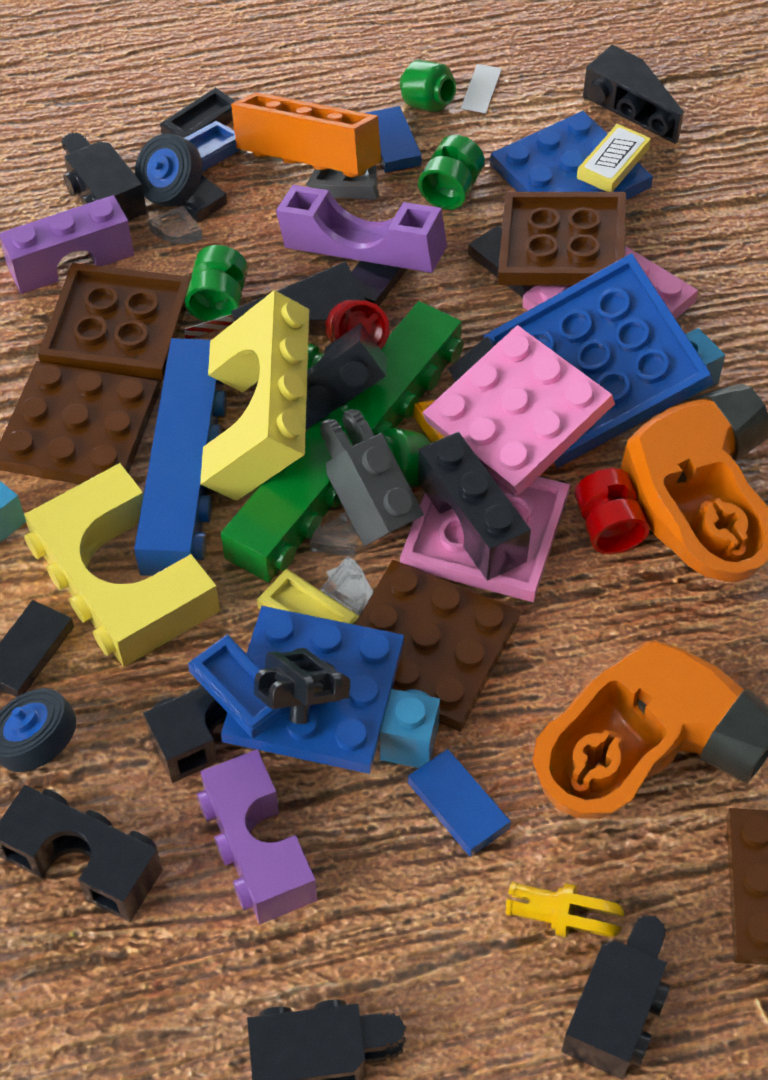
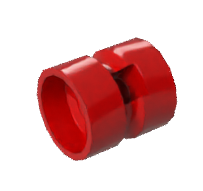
(352, 313)
(611, 511)

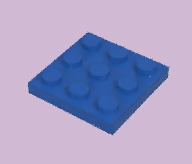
(552, 157)
(338, 731)

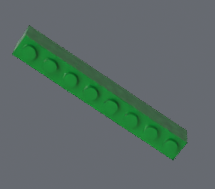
(294, 501)

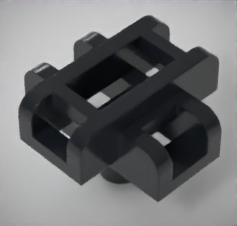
(299, 681)

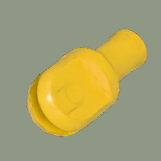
(560, 907)

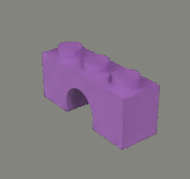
(37, 247)
(271, 875)

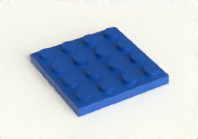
(622, 340)

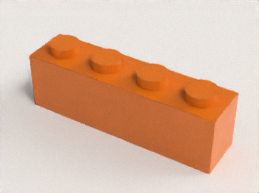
(307, 133)

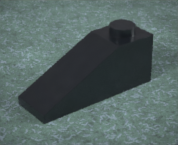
(318, 294)

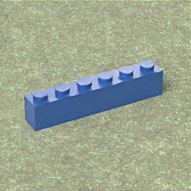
(173, 497)

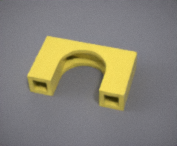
(269, 349)
(126, 616)

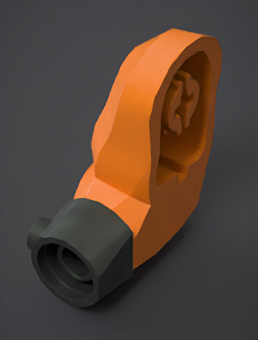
(696, 490)
(635, 723)

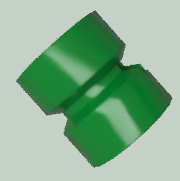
(451, 172)
(216, 282)

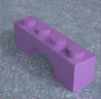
(318, 224)

